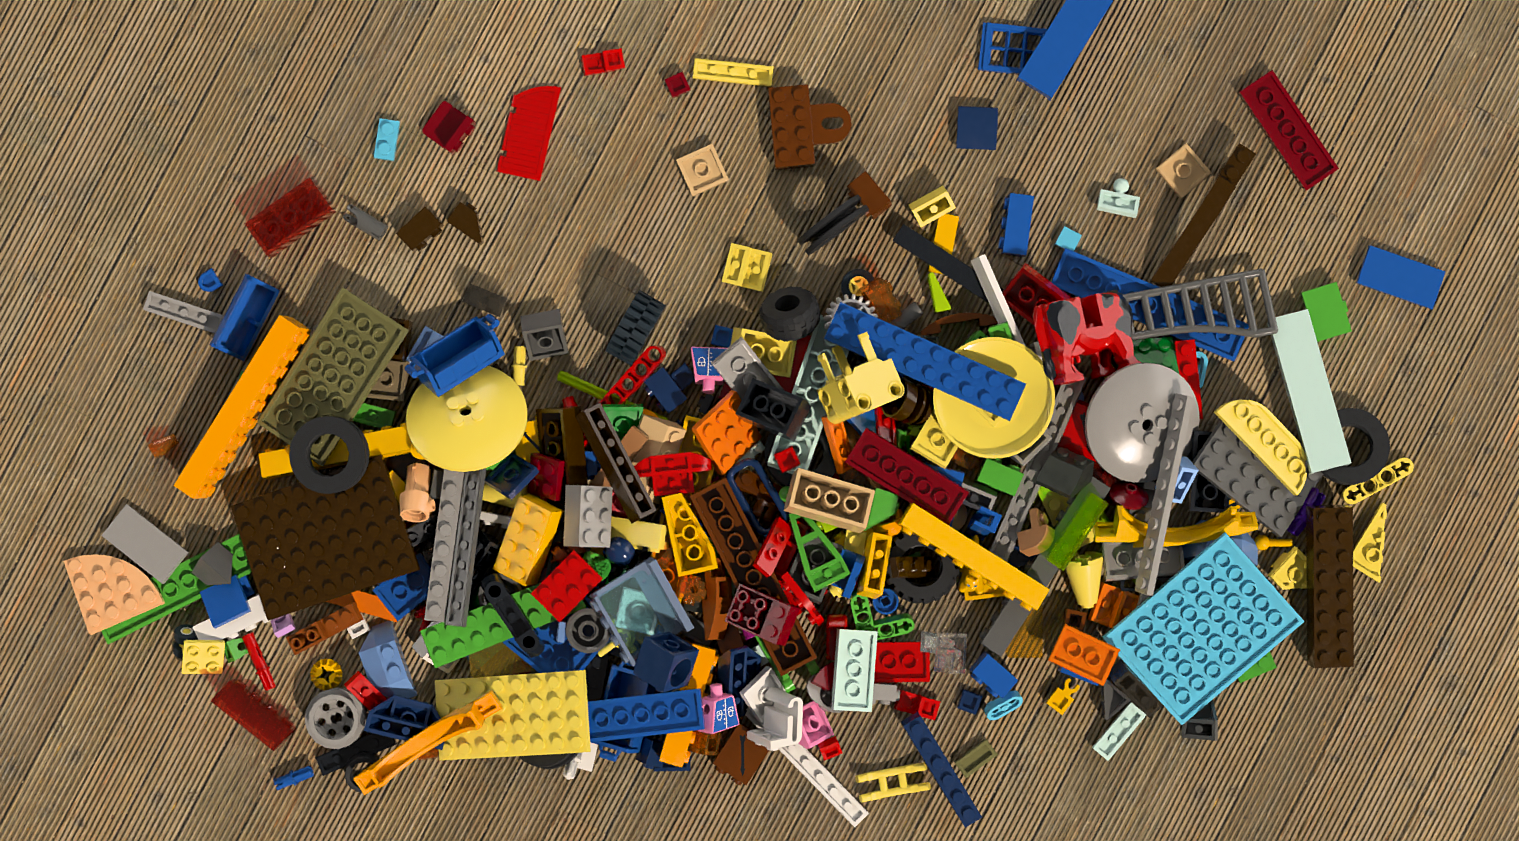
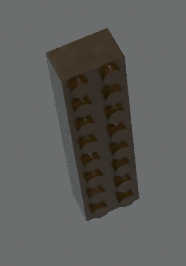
(1330, 586)

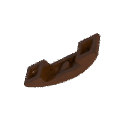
(983, 320)

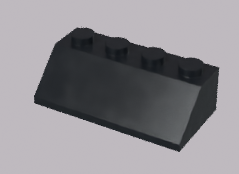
(1203, 494)

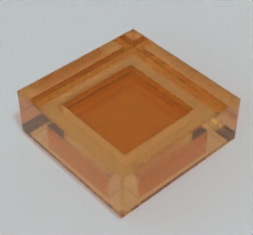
(666, 559)

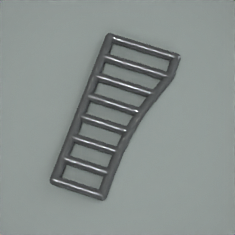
(1210, 327)

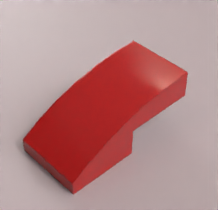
(602, 62)
(913, 703)

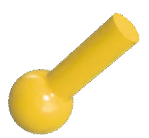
(1263, 542)

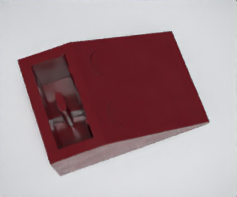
(762, 615)

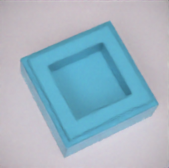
(1068, 239)

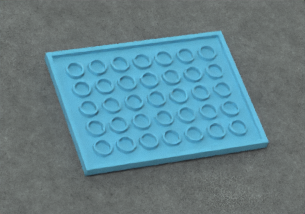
(1203, 628)

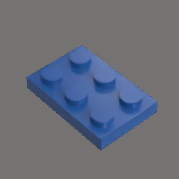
(405, 592)

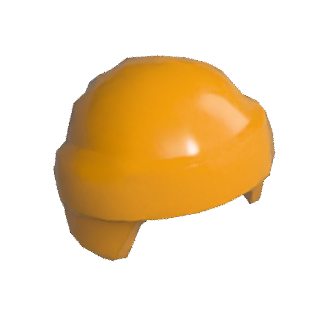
(890, 526)

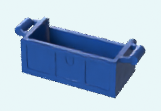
(457, 355)
(623, 684)

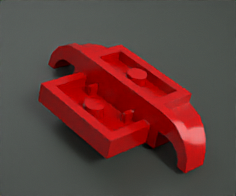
(672, 472)

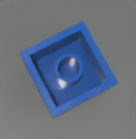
(994, 675)

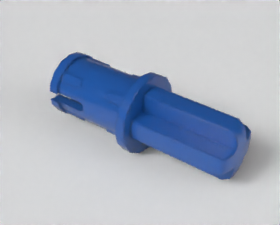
(293, 777)

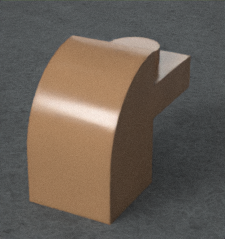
(1038, 537)

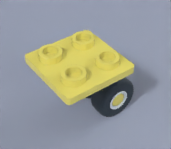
(196, 654)

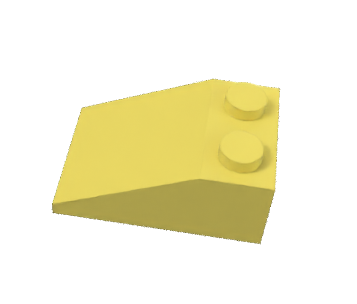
(774, 354)

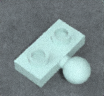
(1117, 201)

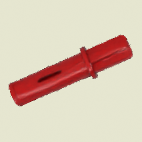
(259, 662)

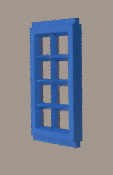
(986, 46)

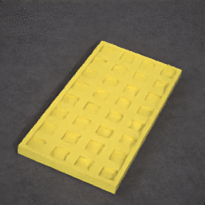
(537, 716)

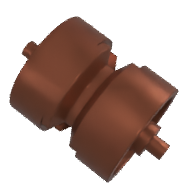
(561, 552)

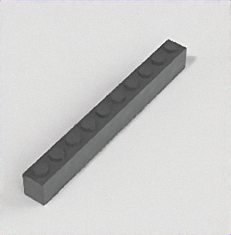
(1011, 615)

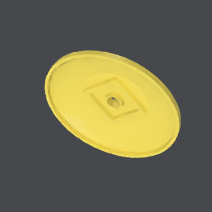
(984, 432)
(471, 440)

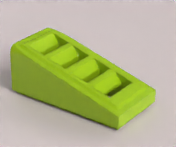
(938, 298)

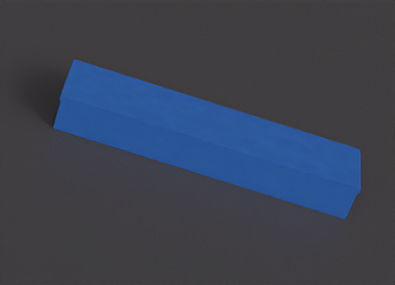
(1062, 45)

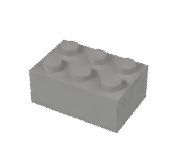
(587, 516)

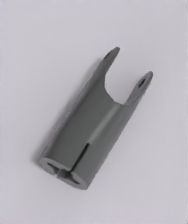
(366, 222)

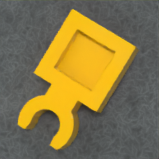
(1061, 699)

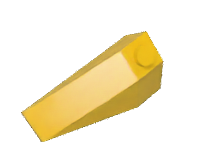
(689, 542)

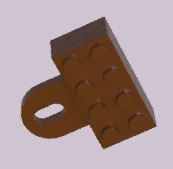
(799, 126)

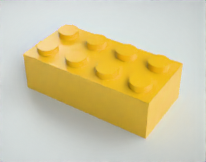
(528, 540)

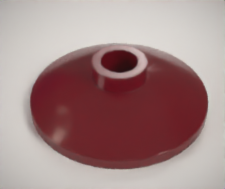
(1128, 495)

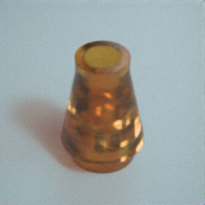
(162, 445)

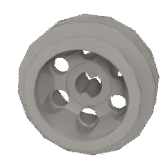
(320, 733)

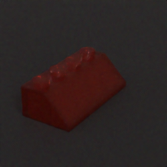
(254, 714)

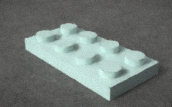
(854, 670)

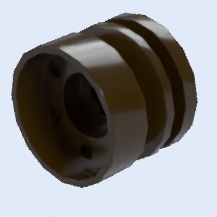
(914, 405)

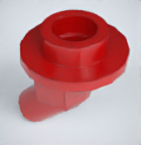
(420, 614)

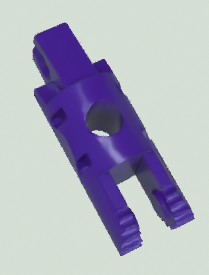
(1299, 522)

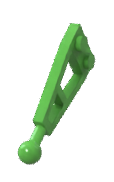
(826, 573)

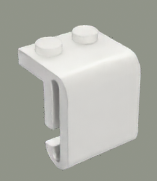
(781, 722)

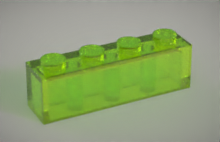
(1076, 531)

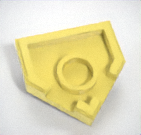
(1290, 570)

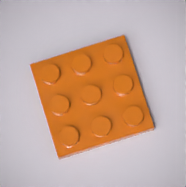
(724, 434)

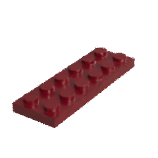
(1288, 130)
(906, 476)

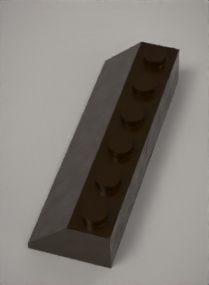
(563, 439)

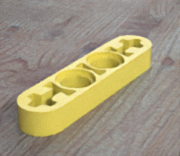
(1378, 483)

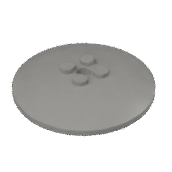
(1117, 417)

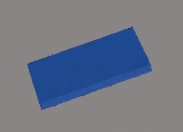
(1400, 277)

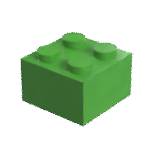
(999, 477)

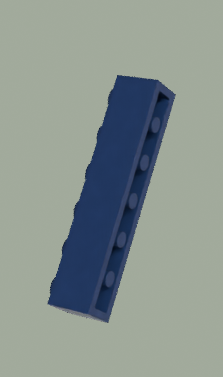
(941, 769)

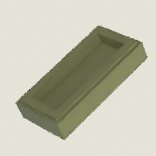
(975, 758)

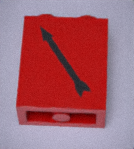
(1074, 434)

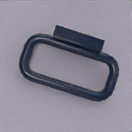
(741, 499)

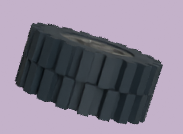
(635, 327)

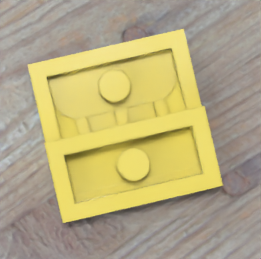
(747, 267)

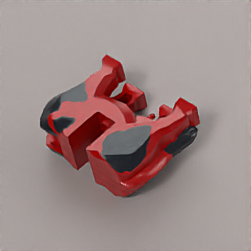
(1084, 327)

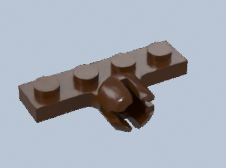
(753, 485)

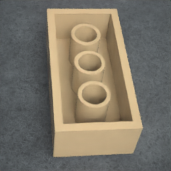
(829, 500)

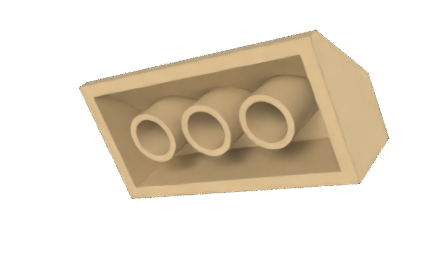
(664, 438)

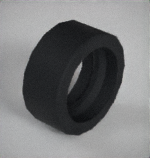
(354, 760)

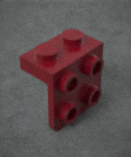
(449, 127)

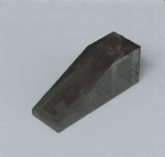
(1134, 688)

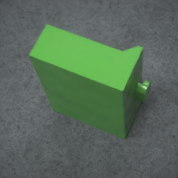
(1326, 311)

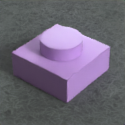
(282, 625)

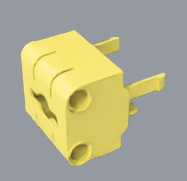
(860, 390)

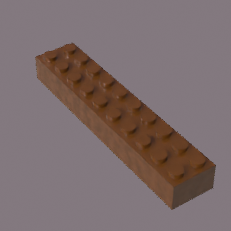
(738, 551)

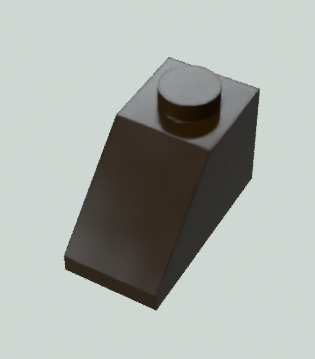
(467, 221)

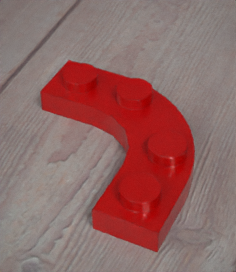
(801, 599)

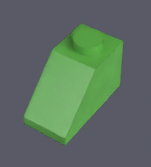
(882, 507)

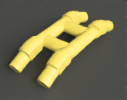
(884, 791)

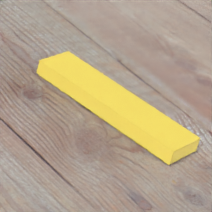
(733, 72)

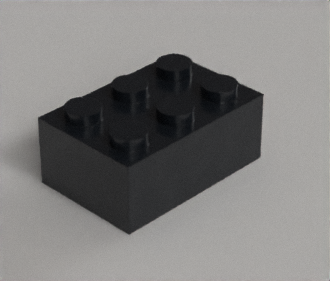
(773, 409)

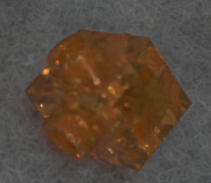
(683, 589)

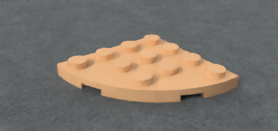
(110, 590)

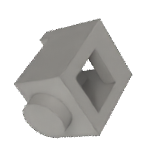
(885, 693)

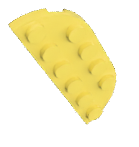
(1267, 440)

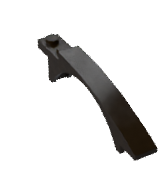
(1209, 209)

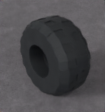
(789, 314)

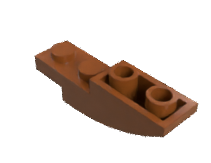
(717, 603)
(324, 628)

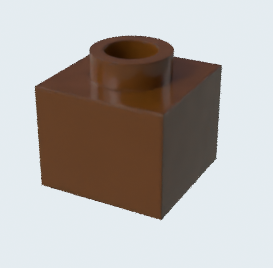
(1080, 615)

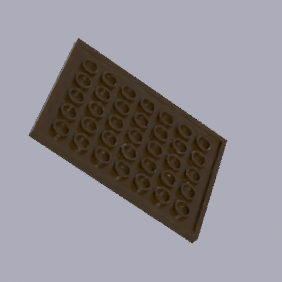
(324, 545)

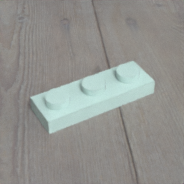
(1119, 731)

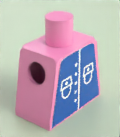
(702, 368)
(719, 710)

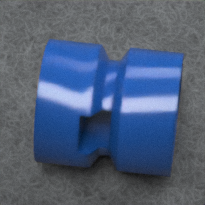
(887, 602)

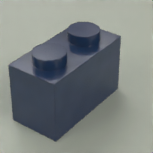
(665, 390)

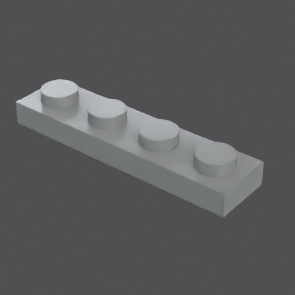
(182, 312)

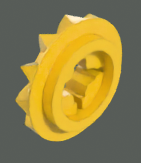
(329, 665)

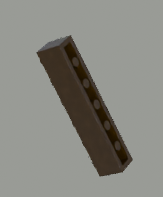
(615, 463)

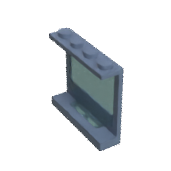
(638, 607)

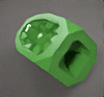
(598, 563)

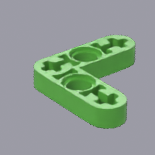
(869, 624)

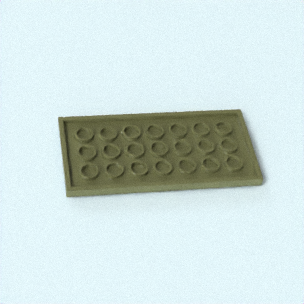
(334, 371)

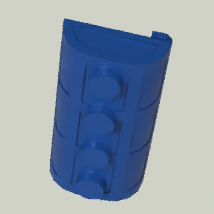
(244, 317)

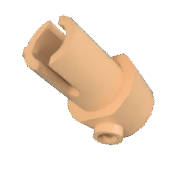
(415, 500)

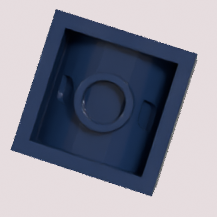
(665, 661)

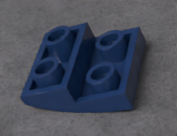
(977, 127)

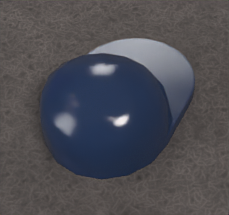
(620, 552)

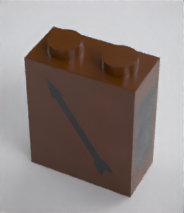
(739, 756)

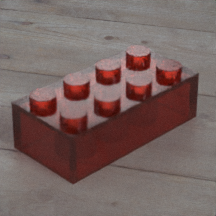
(290, 217)

